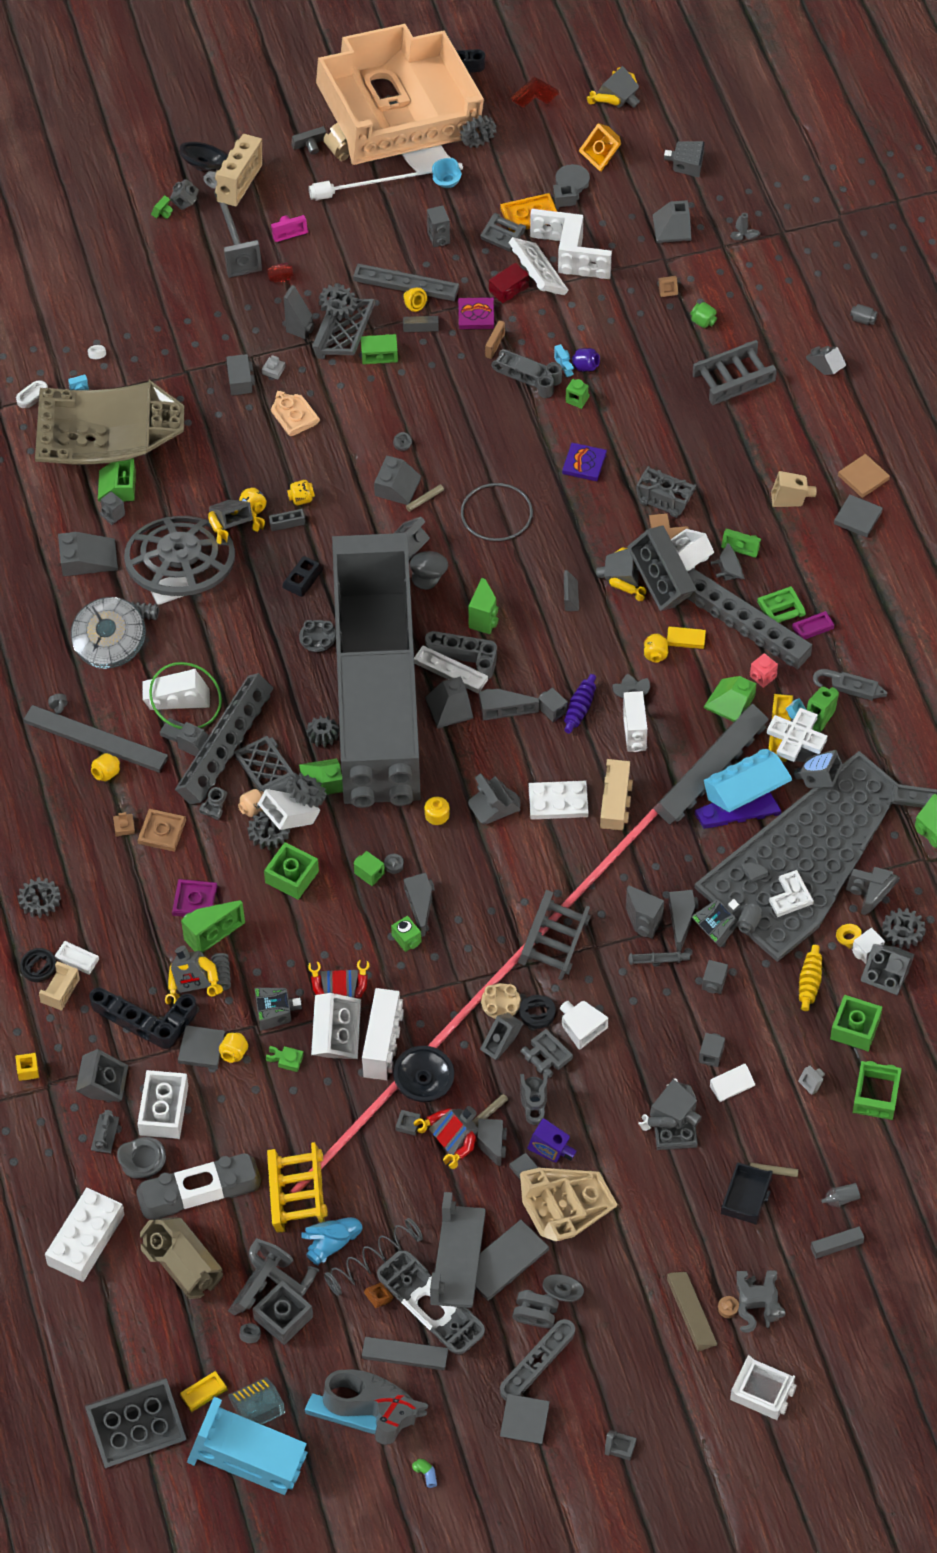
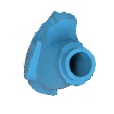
(330, 1237)

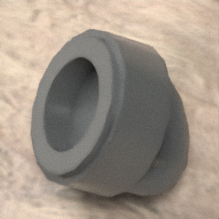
(57, 702)

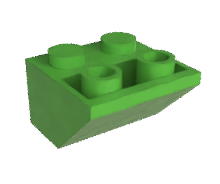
(118, 478)

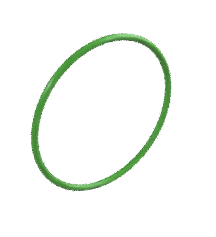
(193, 665)

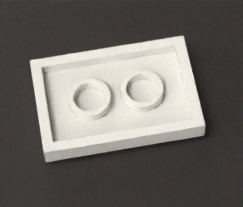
(558, 800)

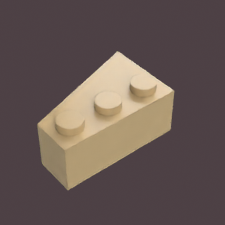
(616, 795)

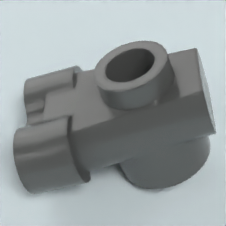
(211, 806)

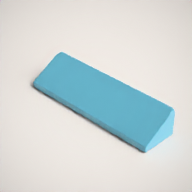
(316, 1408)

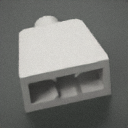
(582, 1022)

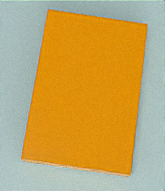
(520, 210)

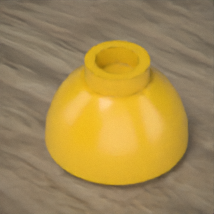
(415, 299)

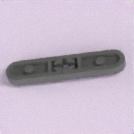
(550, 1347)

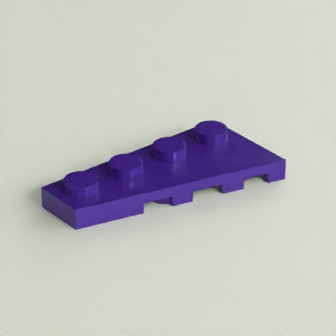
(714, 816)

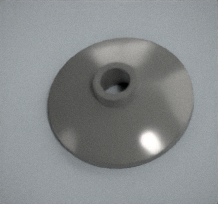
(563, 1288)

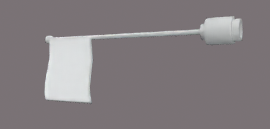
(419, 160)

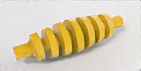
(810, 978)

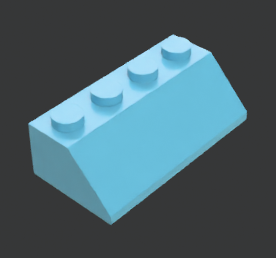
(746, 780)

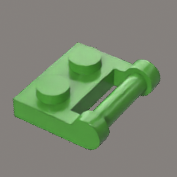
(780, 601)

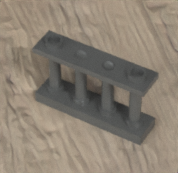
(737, 386)
(535, 936)

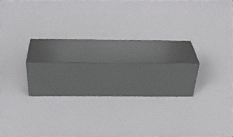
(837, 1242)

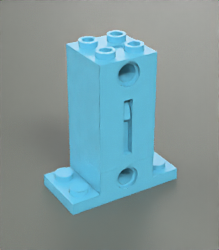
(248, 1449)

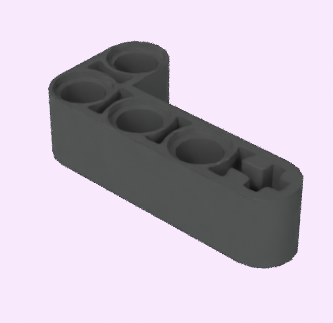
(484, 661)

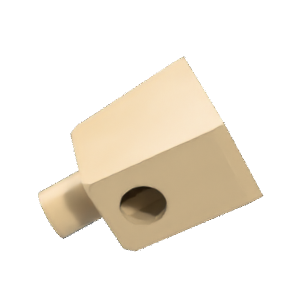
(791, 490)

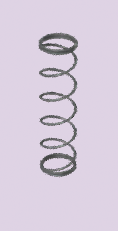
(335, 1287)

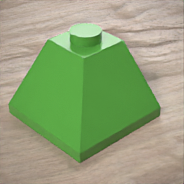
(731, 697)
(325, 772)

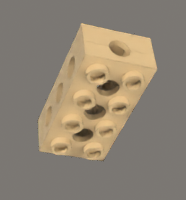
(239, 170)

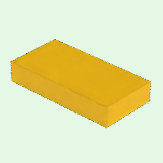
(686, 637)
(203, 1391)

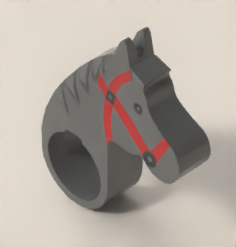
(375, 1397)

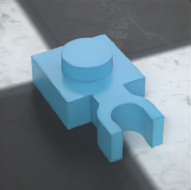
(562, 357)

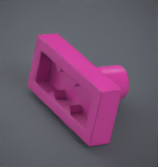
(289, 228)

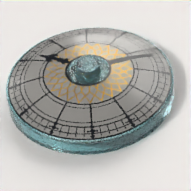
(108, 632)

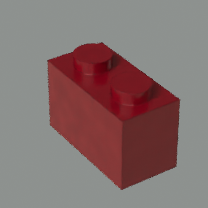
(509, 283)

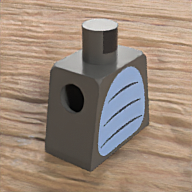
(820, 770)

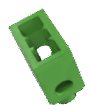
(826, 701)

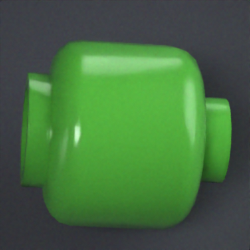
(703, 315)

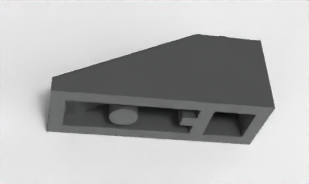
(297, 315)
(502, 703)
(419, 894)
(682, 908)

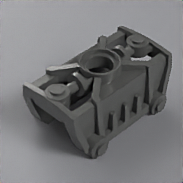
(662, 491)

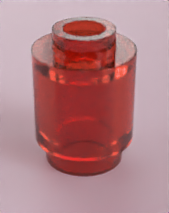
(280, 272)

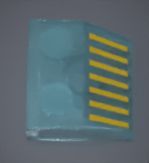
(258, 1401)

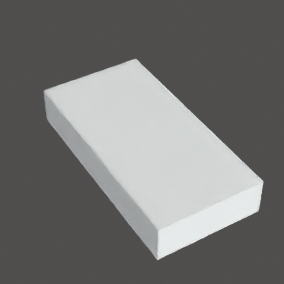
(76, 957)

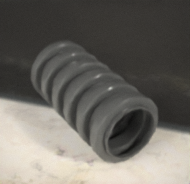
(147, 611)
(222, 966)

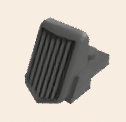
(493, 800)
(872, 885)

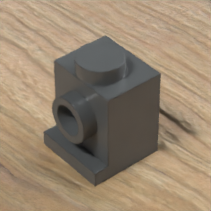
(565, 195)
(112, 508)

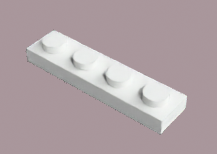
(450, 668)

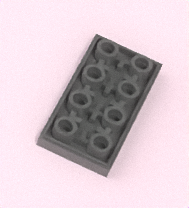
(508, 1259)

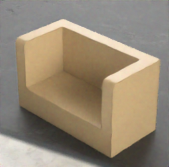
(60, 986)

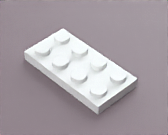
(538, 266)

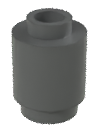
(864, 314)
(749, 918)

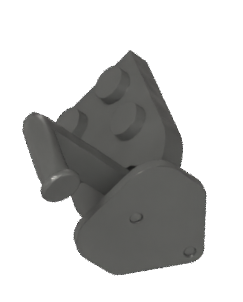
(267, 1268)

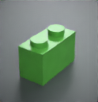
(379, 349)

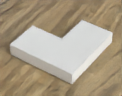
(795, 895)

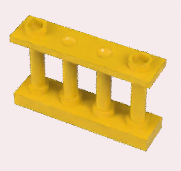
(277, 1181)

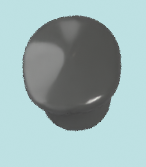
(427, 569)
(141, 1157)

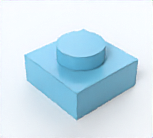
(78, 383)
(794, 707)

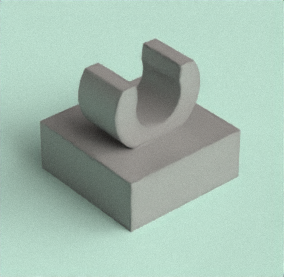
(273, 367)
(811, 1079)

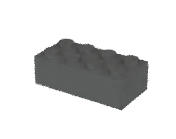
(661, 568)

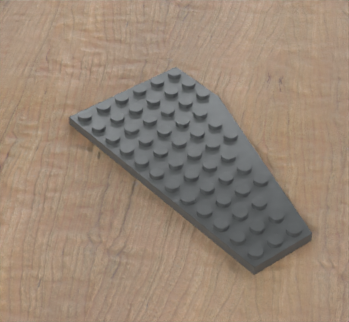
(819, 839)

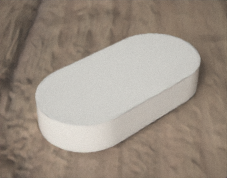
(30, 395)

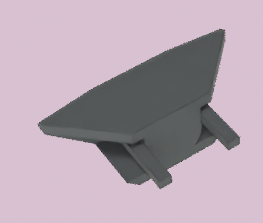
(729, 564)

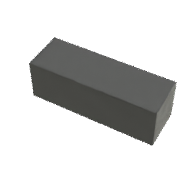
(287, 520)

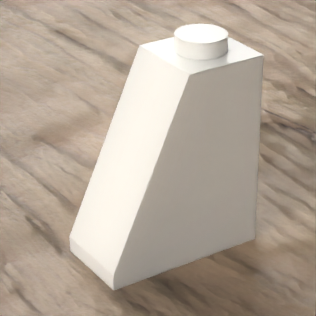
(286, 811)

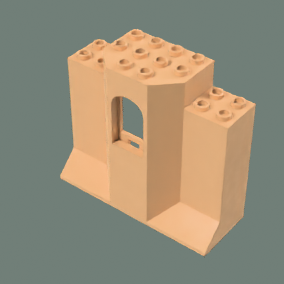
(431, 85)

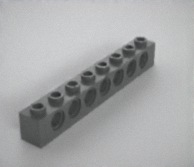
(747, 621)
(224, 739)

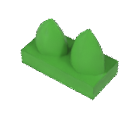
(741, 542)

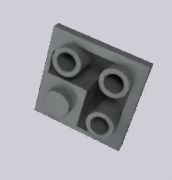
(672, 222)
(887, 967)

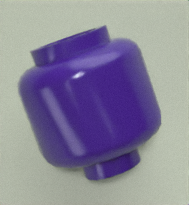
(586, 359)

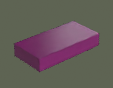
(813, 625)

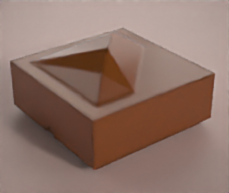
(378, 1295)

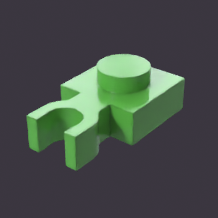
(287, 1059)

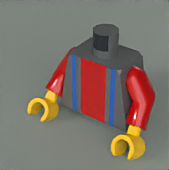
(340, 982)
(453, 1130)

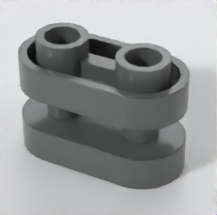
(535, 1309)

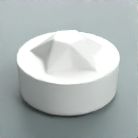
(96, 352)

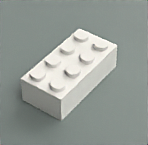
(382, 1034)
(84, 1234)

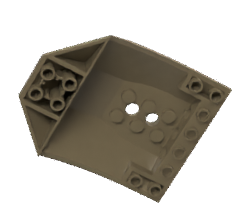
(120, 419)

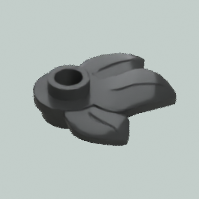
(629, 684)

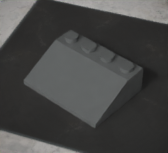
(135, 1422)

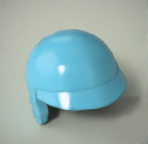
(446, 172)

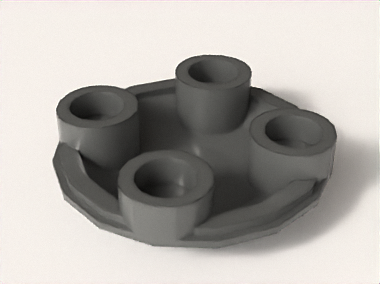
(317, 635)

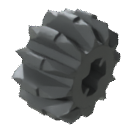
(322, 731)

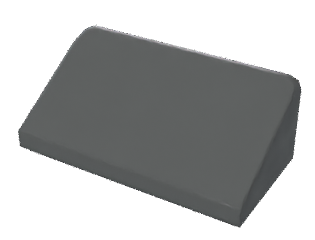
(420, 324)
(571, 595)

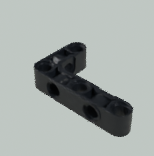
(145, 1024)

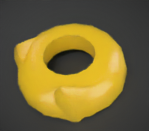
(845, 929)

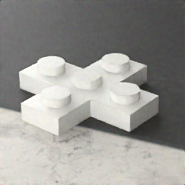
(797, 734)

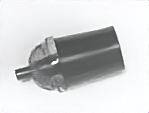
(841, 1195)

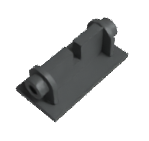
(105, 1132)

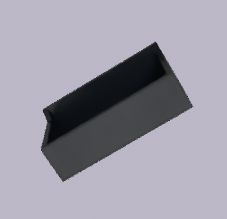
(747, 1193)

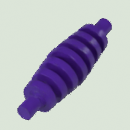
(580, 703)

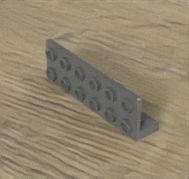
(457, 1255)

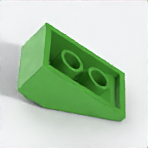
(211, 924)

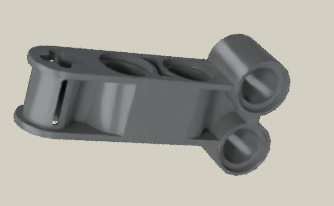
(529, 372)

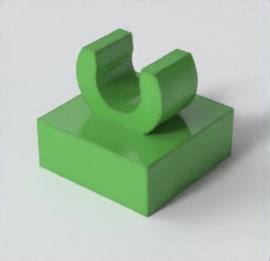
(162, 208)

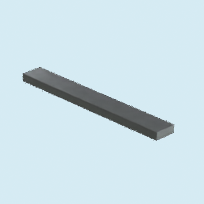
(95, 738)

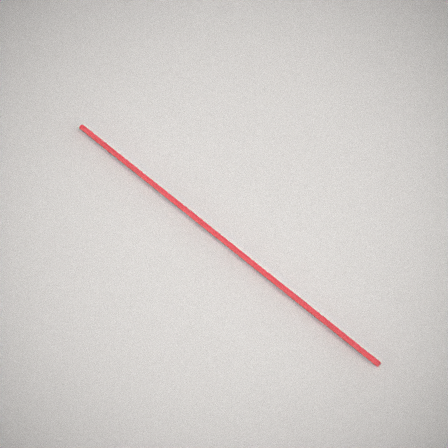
(477, 998)

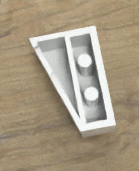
(178, 691)

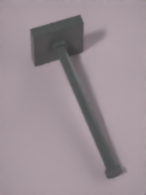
(240, 257)

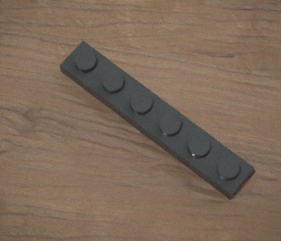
(405, 281)

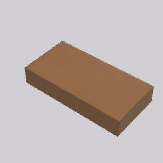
(495, 339)

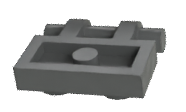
(551, 1049)

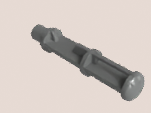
(658, 957)

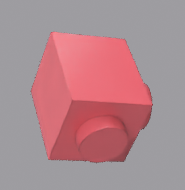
(763, 670)

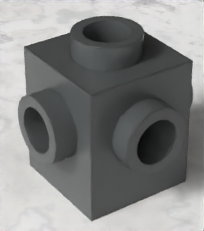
(184, 194)

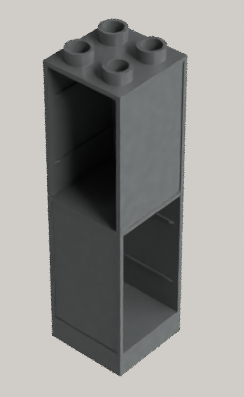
(375, 670)

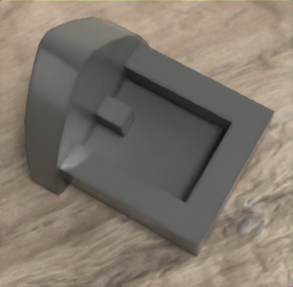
(619, 1445)

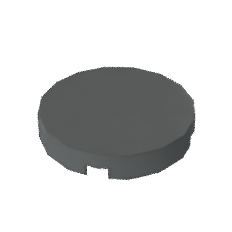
(573, 174)

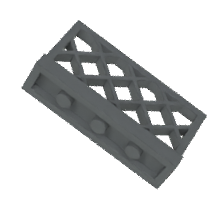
(329, 326)

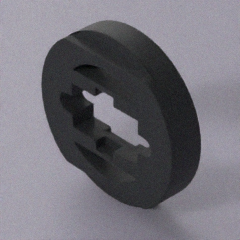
(37, 954)
(546, 1018)

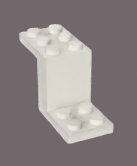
(571, 256)

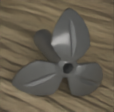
(741, 226)

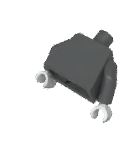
(673, 1108)

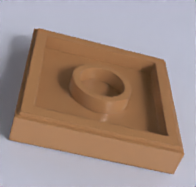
(863, 475)
(161, 830)

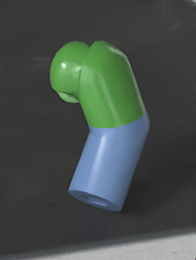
(426, 1468)

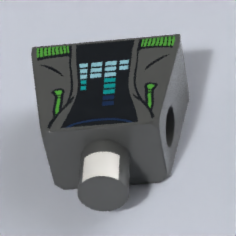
(718, 920)
(274, 1007)

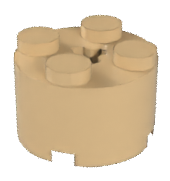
(337, 142)

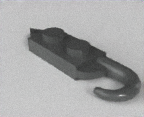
(851, 684)

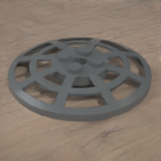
(186, 556)

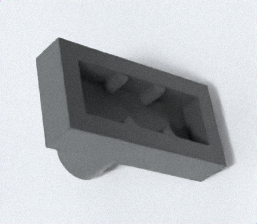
(309, 139)

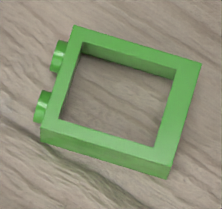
(876, 1107)

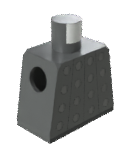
(687, 157)

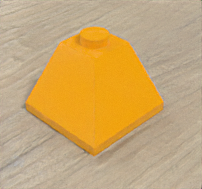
(600, 146)

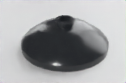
(202, 156)
(423, 1063)

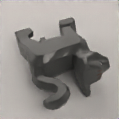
(758, 1296)

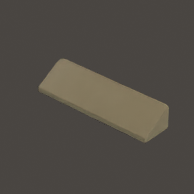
(691, 1310)

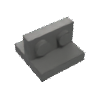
(415, 534)

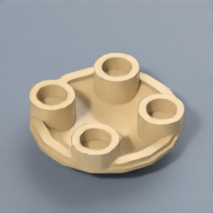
(500, 1000)

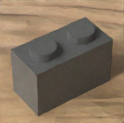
(239, 374)

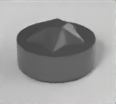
(402, 441)
(393, 863)
(249, 1333)

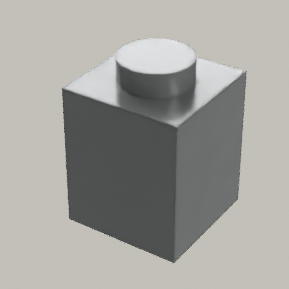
(552, 704)
(714, 977)
(712, 1049)

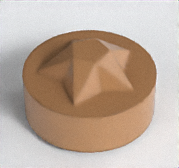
(728, 1307)

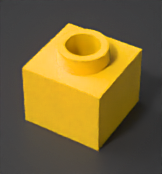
(27, 1066)

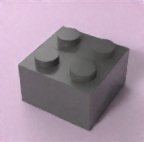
(283, 1312)

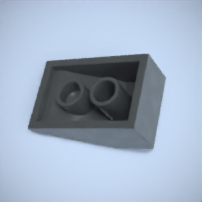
(86, 553)

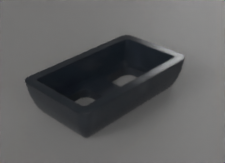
(309, 577)

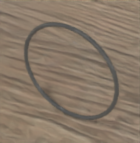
(496, 539)

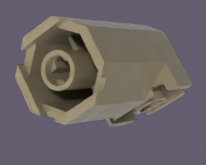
(181, 1255)

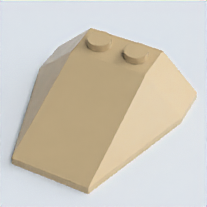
(564, 1200)

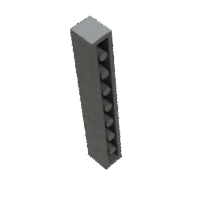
(712, 761)

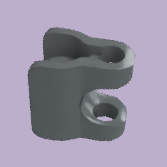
(533, 1096)

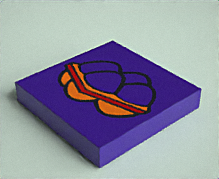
(584, 462)

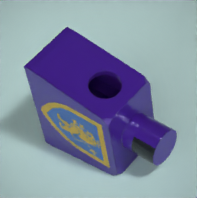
(550, 1142)

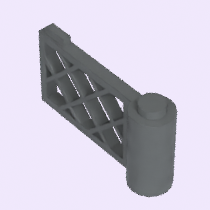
(276, 782)

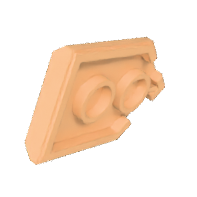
(293, 413)

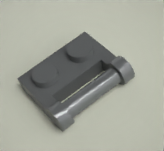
(500, 236)

